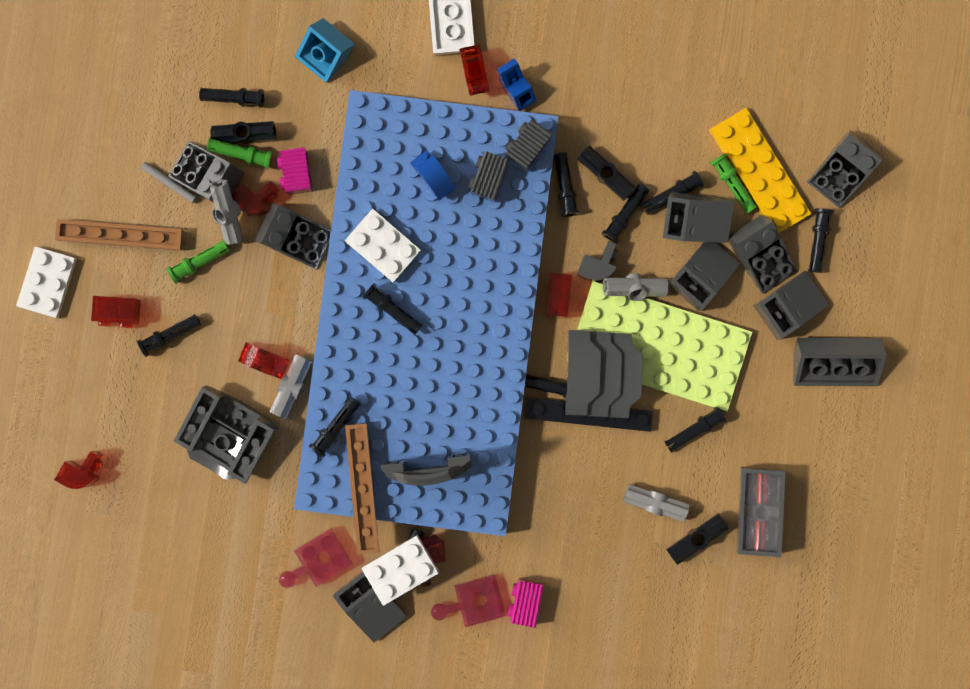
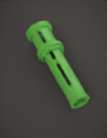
(249, 154)
(728, 174)
(189, 266)

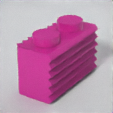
(295, 170)
(526, 602)

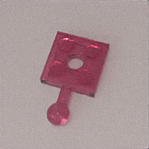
(316, 570)
(470, 612)

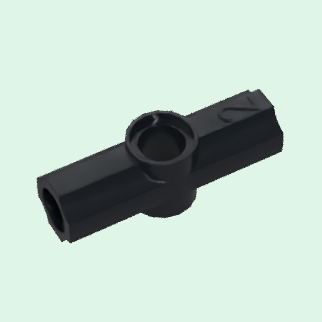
(256, 132)
(617, 182)
(709, 530)

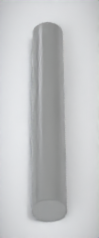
(169, 182)

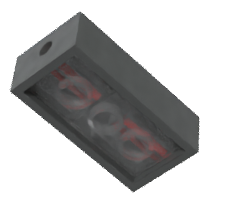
(761, 512)

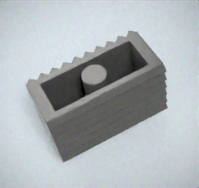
(528, 144)
(489, 176)

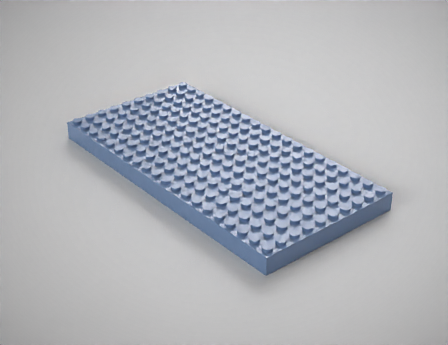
(470, 287)

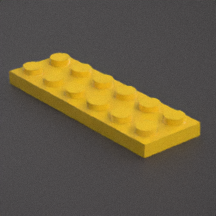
(760, 170)

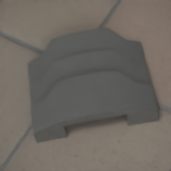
(602, 374)
(225, 434)
(429, 475)

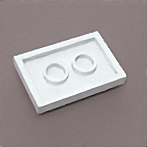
(451, 26)
(383, 245)
(46, 282)
(400, 570)

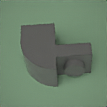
(596, 270)

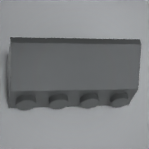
(838, 361)

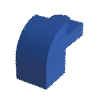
(516, 85)
(433, 175)

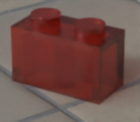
(558, 295)
(115, 310)

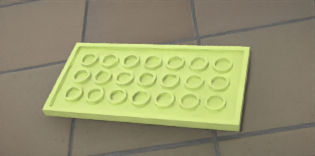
(679, 348)

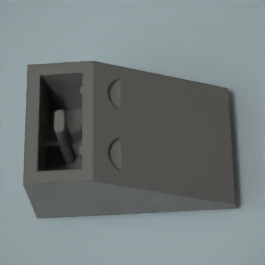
(199, 168)
(845, 168)
(698, 218)
(293, 235)
(762, 253)
(703, 274)
(791, 305)
(365, 608)

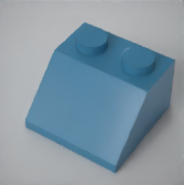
(324, 49)

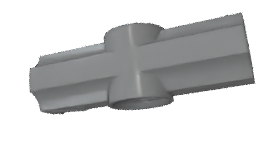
(226, 211)
(635, 287)
(291, 386)
(656, 503)

